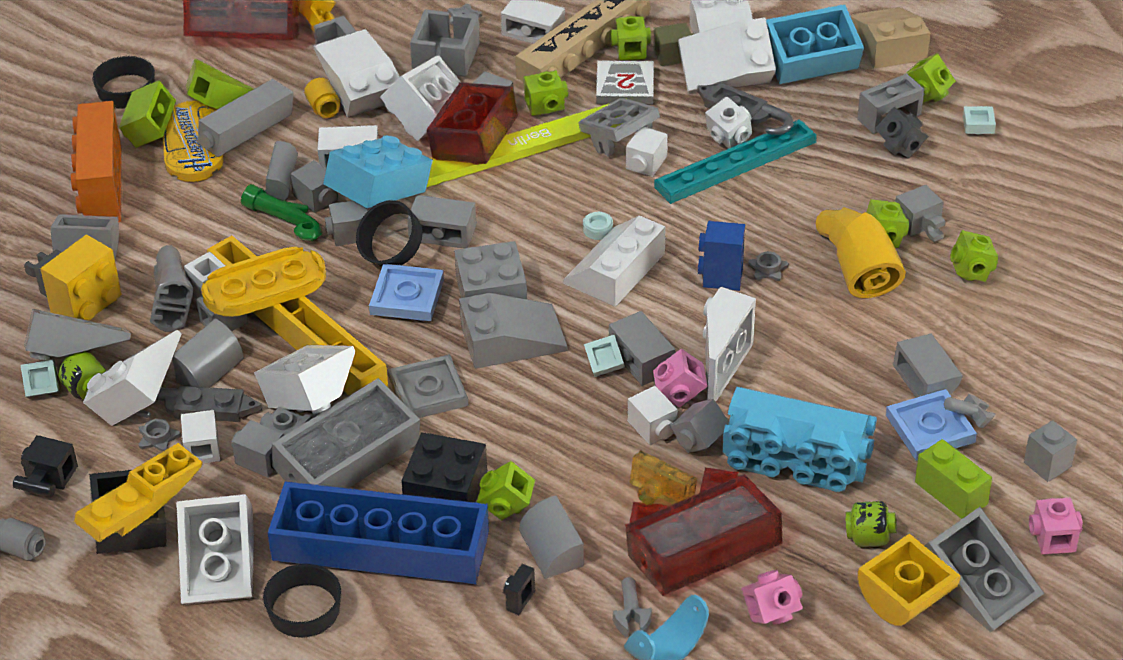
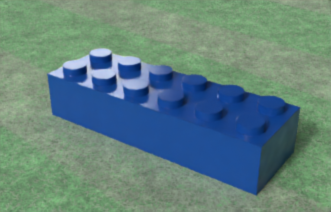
(379, 532)

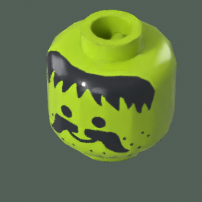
(77, 371)
(870, 524)

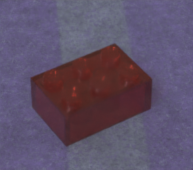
(472, 123)

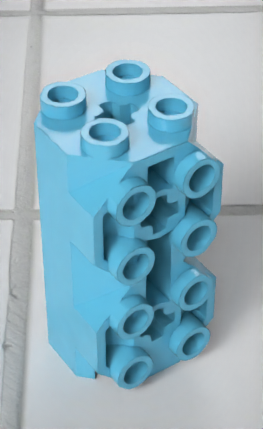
(814, 440)

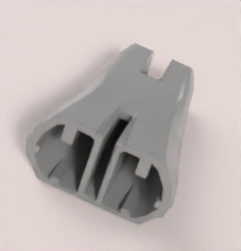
(172, 291)

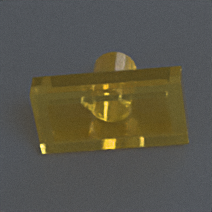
(660, 480)

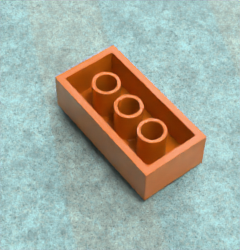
(97, 160)

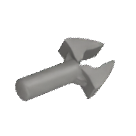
(971, 407)
(631, 610)

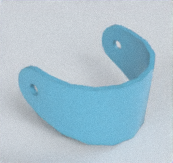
(674, 637)

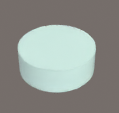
(597, 225)

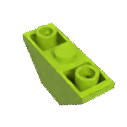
(213, 86)

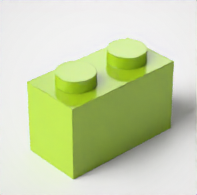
(147, 114)
(953, 479)

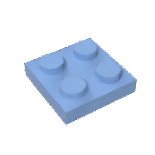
(406, 292)
(926, 421)

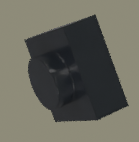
(519, 589)

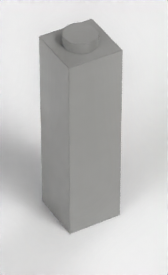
(245, 117)

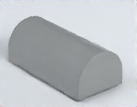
(280, 169)

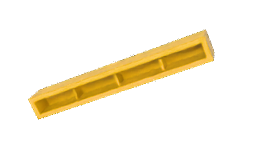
(305, 324)

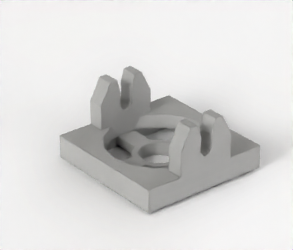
(634, 117)

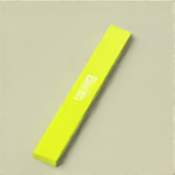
(517, 146)

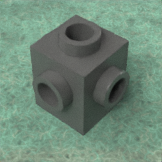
(901, 132)

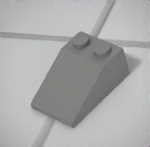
(509, 329)
(64, 335)
(992, 577)

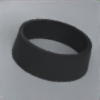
(118, 67)
(373, 219)
(302, 575)

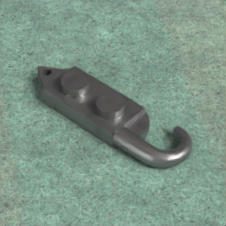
(757, 107)
(226, 403)

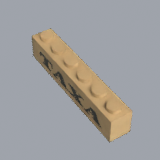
(577, 37)

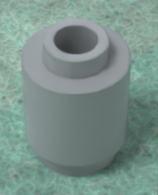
(21, 538)

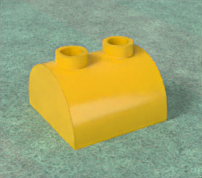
(905, 580)

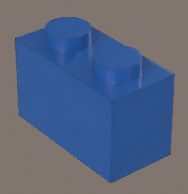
(722, 255)

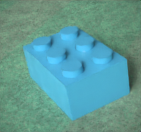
(814, 44)
(377, 171)

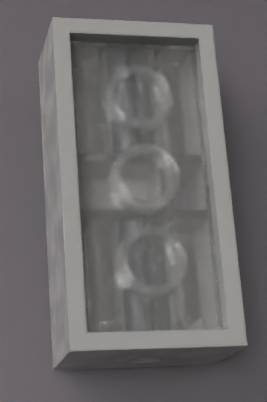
(348, 439)

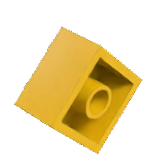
(81, 279)

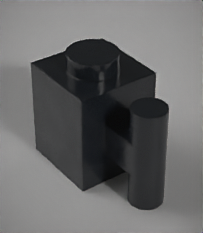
(47, 466)

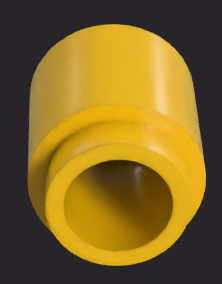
(322, 97)

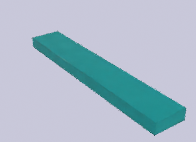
(733, 162)

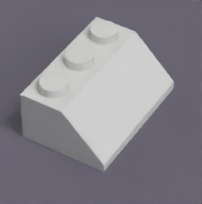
(619, 260)
(306, 378)

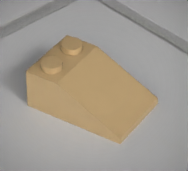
(892, 36)

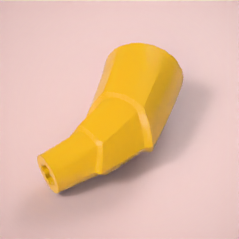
(863, 251)

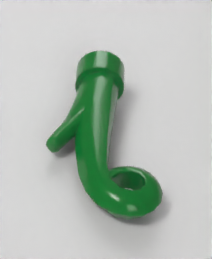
(257, 199)

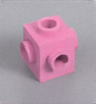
(680, 377)
(1056, 525)
(773, 598)

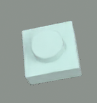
(979, 120)
(604, 355)
(40, 378)

